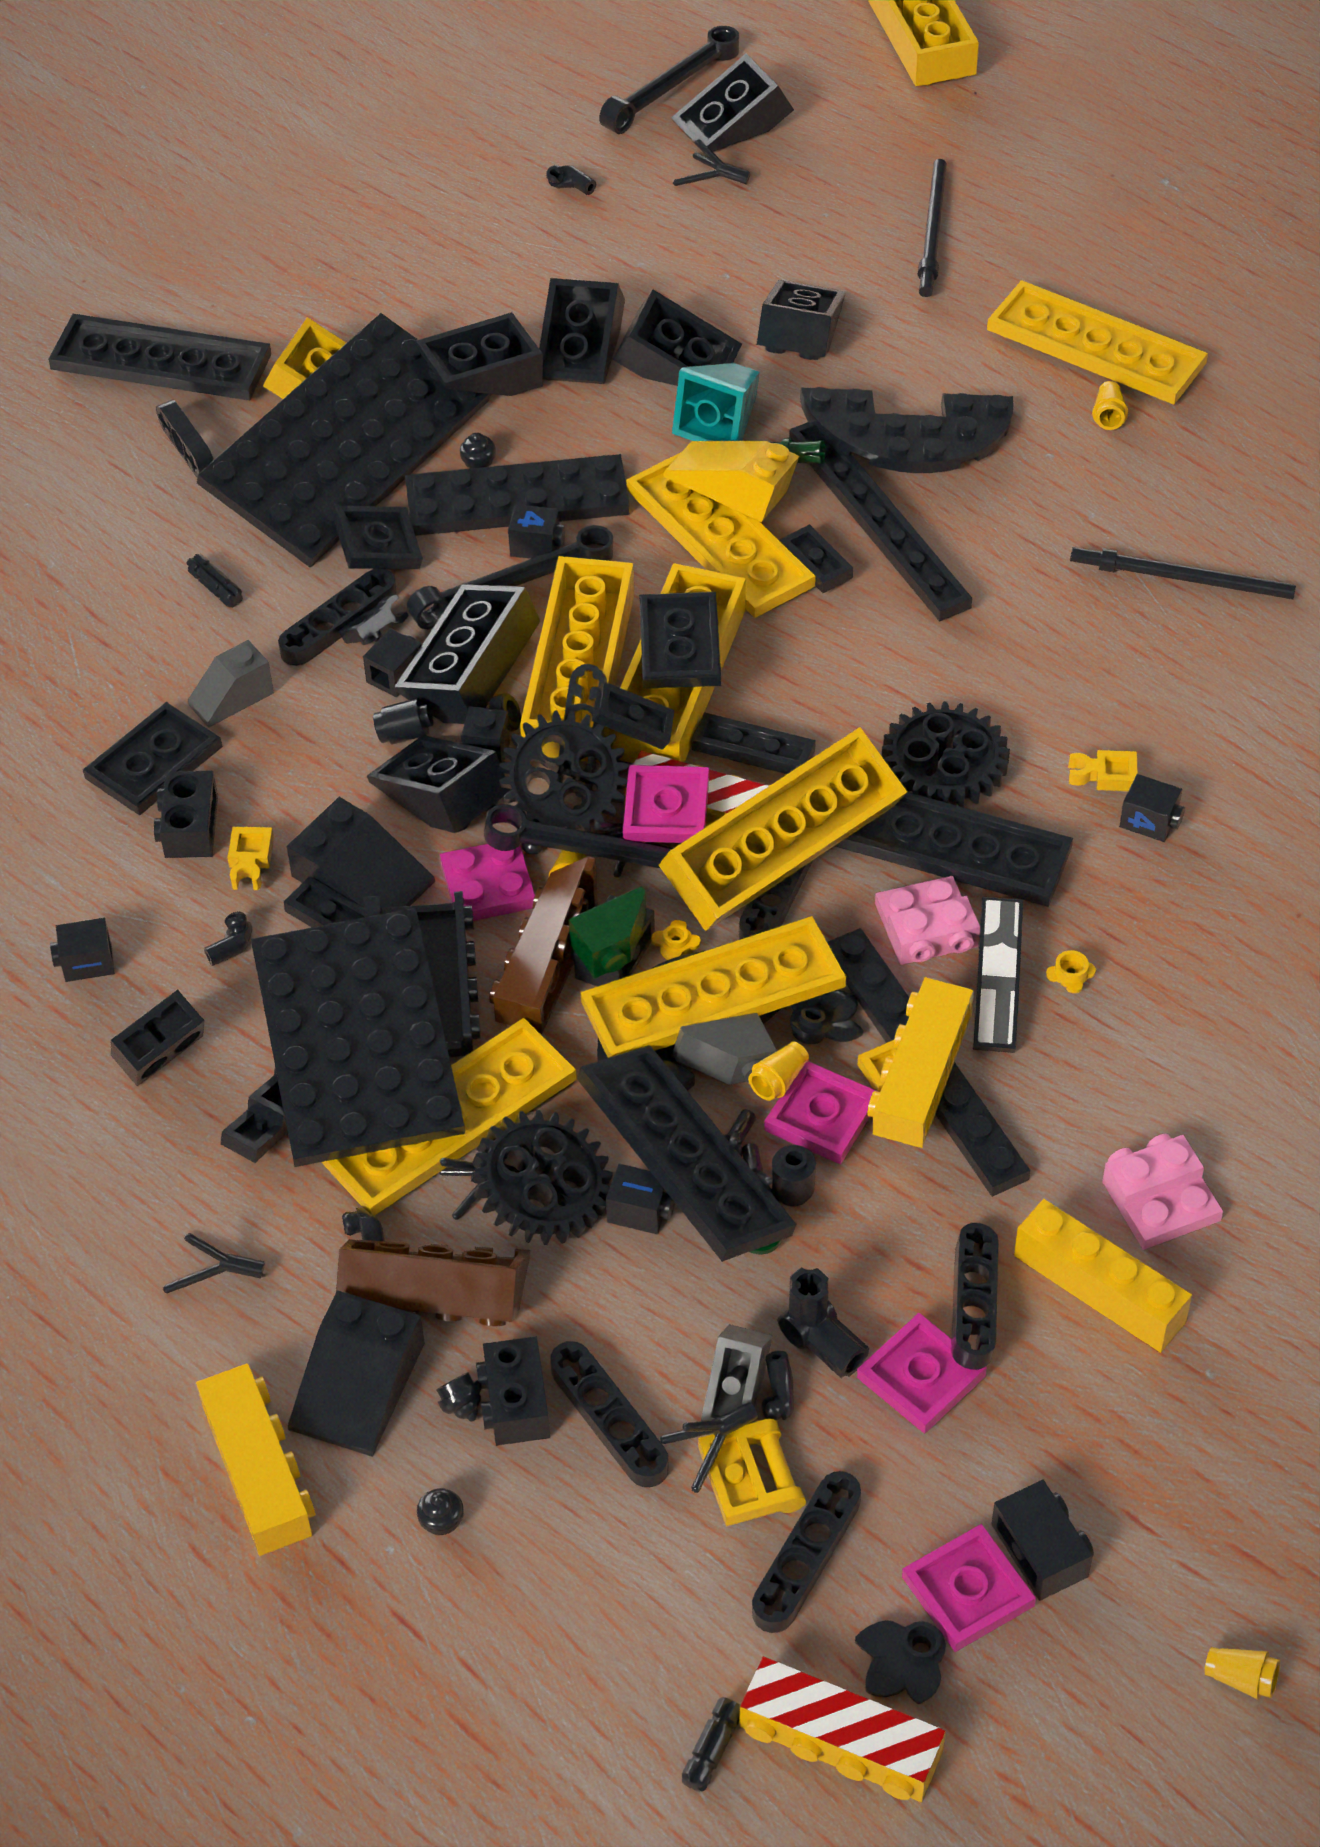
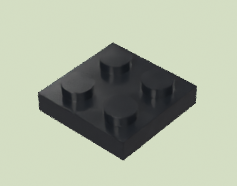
(377, 537)

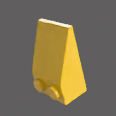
(302, 356)
(736, 473)

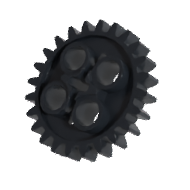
(578, 742)
(964, 771)
(541, 1177)

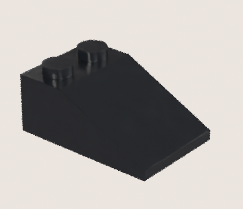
(734, 107)
(799, 319)
(580, 329)
(670, 338)
(485, 357)
(442, 781)
(357, 858)
(356, 1372)

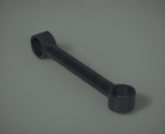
(619, 113)
(513, 575)
(566, 839)

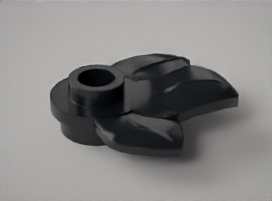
(826, 1017)
(896, 1662)

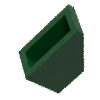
(609, 933)

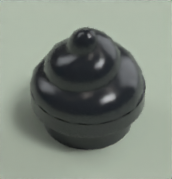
(477, 451)
(460, 1397)
(440, 1511)

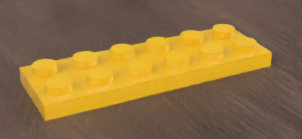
(1097, 342)
(723, 539)
(717, 984)
(492, 1082)

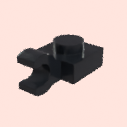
(368, 625)

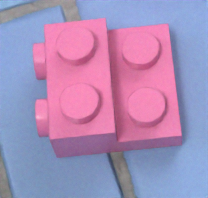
(928, 920)
(1161, 1190)

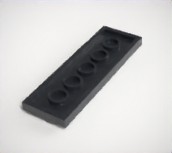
(160, 356)
(488, 495)
(966, 845)
(686, 1152)

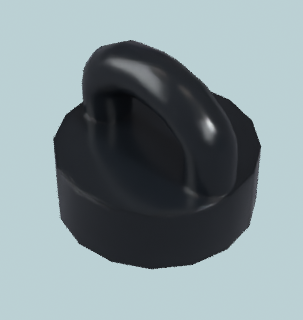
(507, 703)

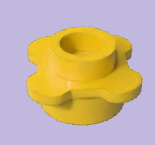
(674, 948)
(1071, 962)

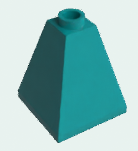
(714, 402)

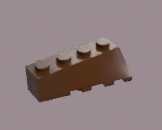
(542, 957)
(435, 1279)

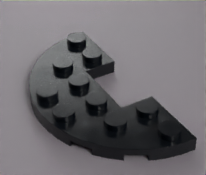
(909, 443)

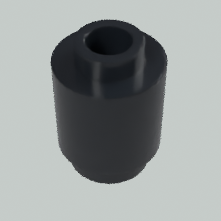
(403, 721)
(793, 1175)

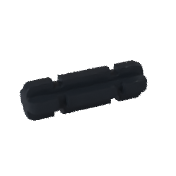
(214, 580)
(711, 1744)

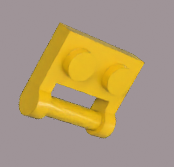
(737, 1478)

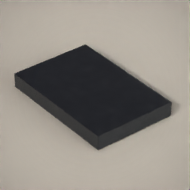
(679, 640)
(157, 745)

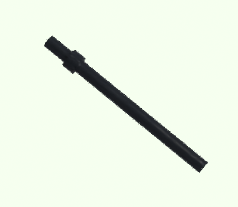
(928, 266)
(1110, 560)

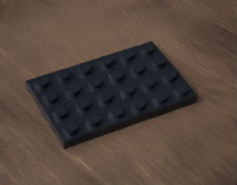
(356, 1037)

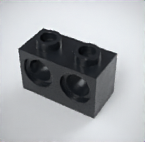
(187, 814)
(157, 1037)

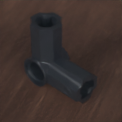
(815, 1325)

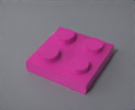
(665, 803)
(490, 880)
(821, 1112)
(918, 1373)
(968, 1587)

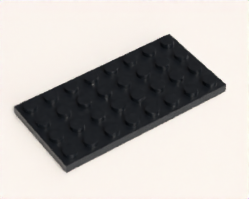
(339, 440)

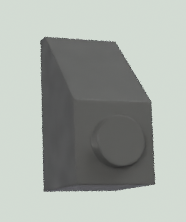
(232, 684)
(724, 1047)
(736, 1371)

